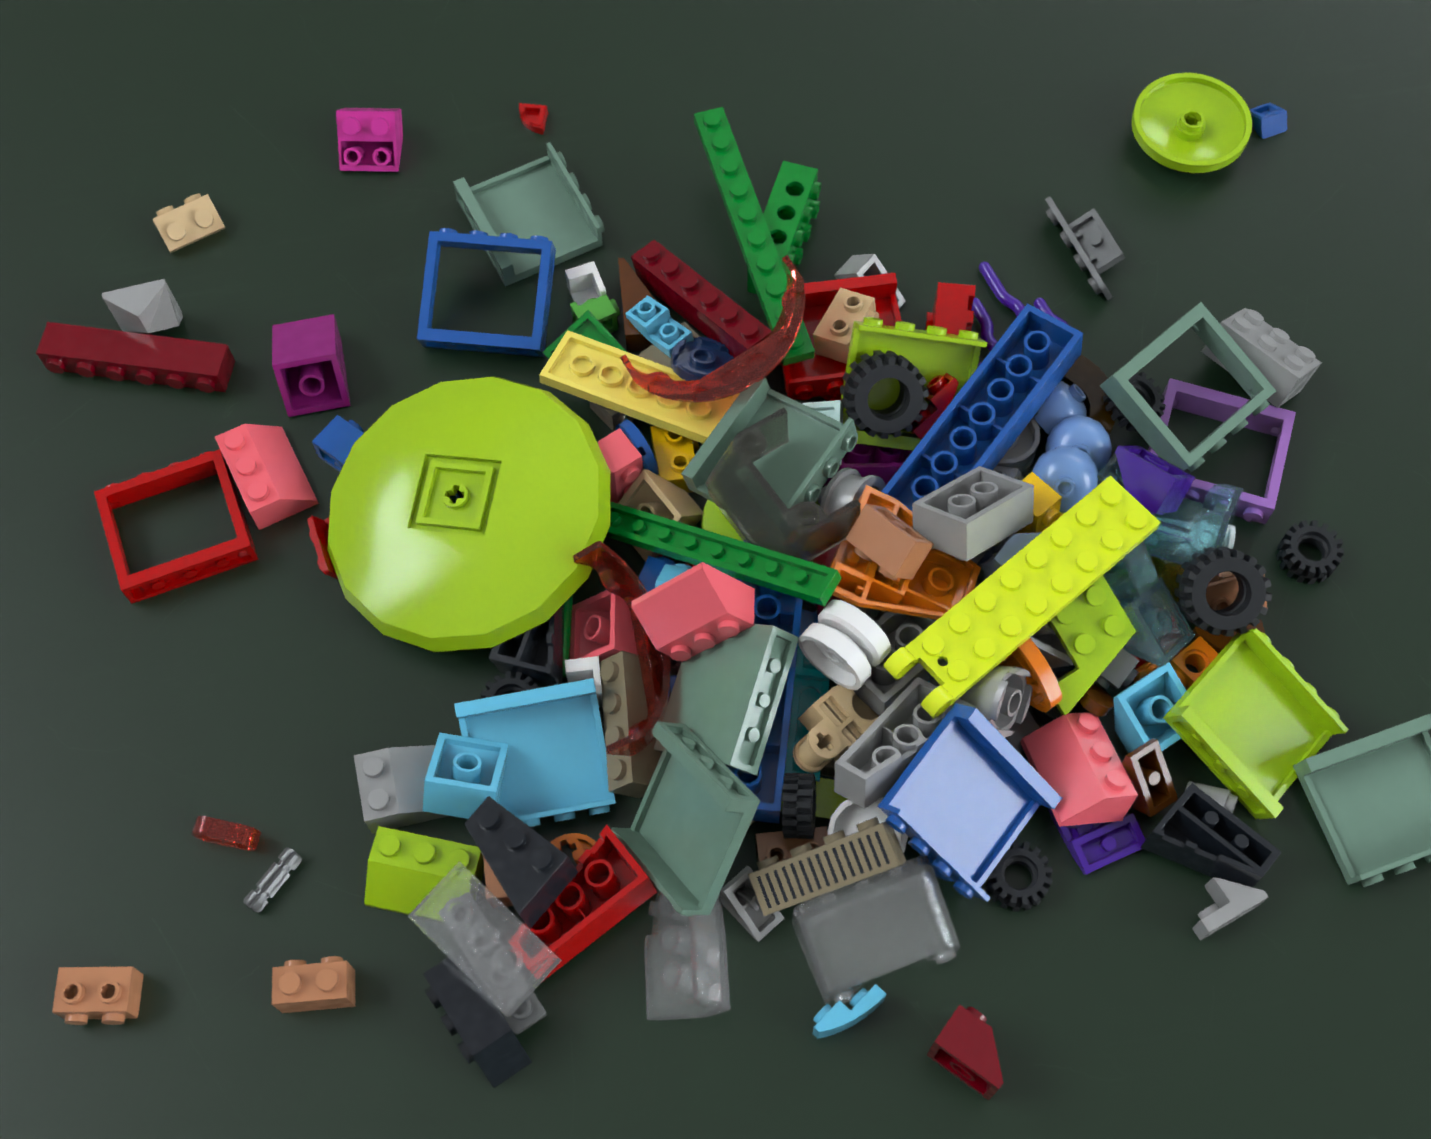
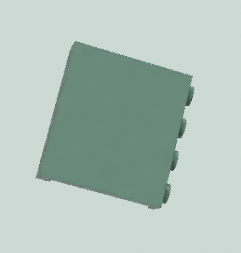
(531, 202)
(794, 469)
(734, 694)
(1374, 800)
(689, 821)

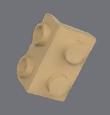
(188, 222)

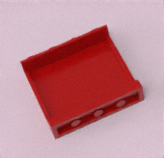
(821, 374)

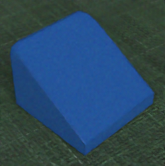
(1269, 120)

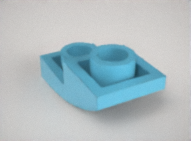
(657, 325)
(839, 1018)

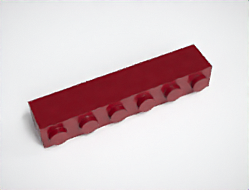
(697, 299)
(136, 357)

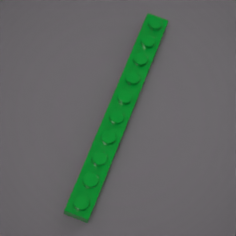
(748, 223)
(726, 554)

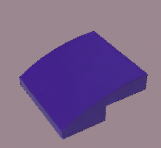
(1101, 843)

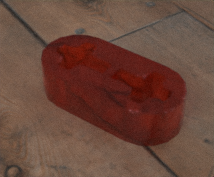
(226, 833)

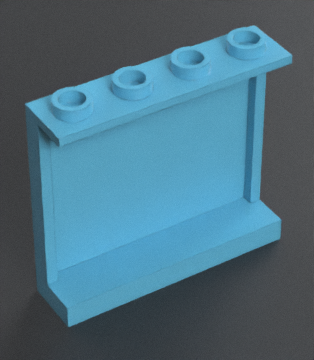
(553, 751)

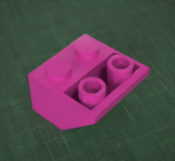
(369, 139)

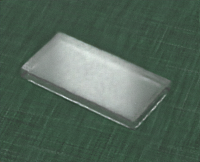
(484, 939)

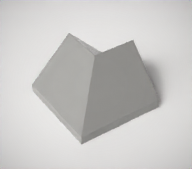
(144, 307)

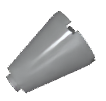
(1000, 696)

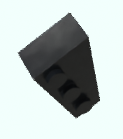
(534, 652)
(1211, 840)
(522, 860)
(478, 1021)

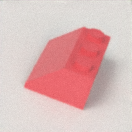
(266, 472)
(695, 611)
(1082, 768)

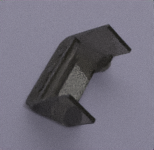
(756, 508)

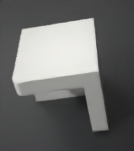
(584, 283)
(584, 669)

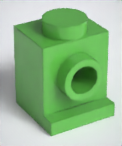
(602, 308)

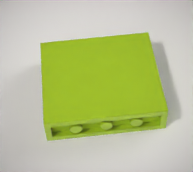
(929, 351)
(1253, 721)

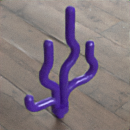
(1005, 299)

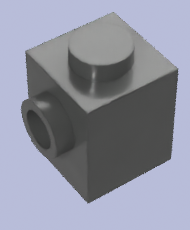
(1118, 672)

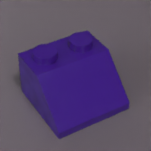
(1152, 479)

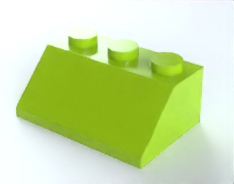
(410, 865)

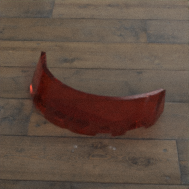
(744, 369)
(654, 665)

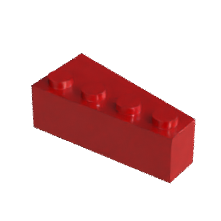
(952, 307)
(595, 900)

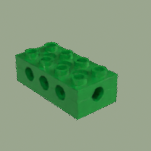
(795, 199)

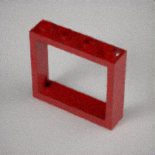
(189, 567)

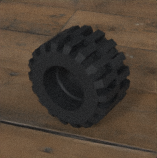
(902, 411)
(1247, 603)

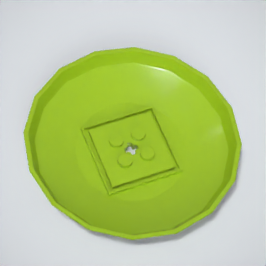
(500, 553)

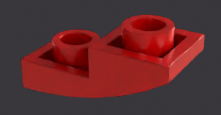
(941, 393)

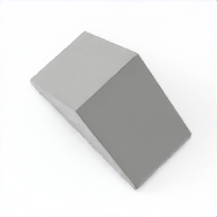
(743, 904)

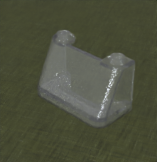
(875, 928)

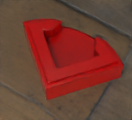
(533, 117)

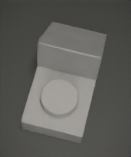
(1231, 903)

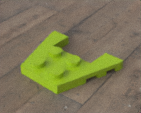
(1092, 634)

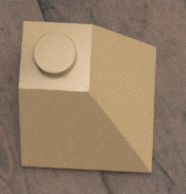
(661, 498)

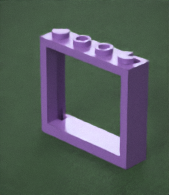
(1220, 407)

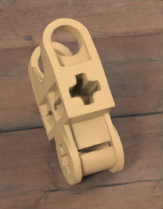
(831, 728)

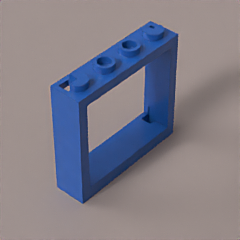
(486, 341)

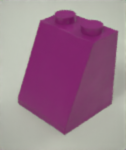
(310, 365)

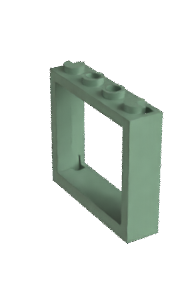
(1150, 424)

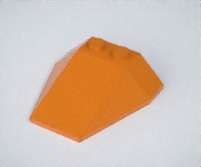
(930, 594)

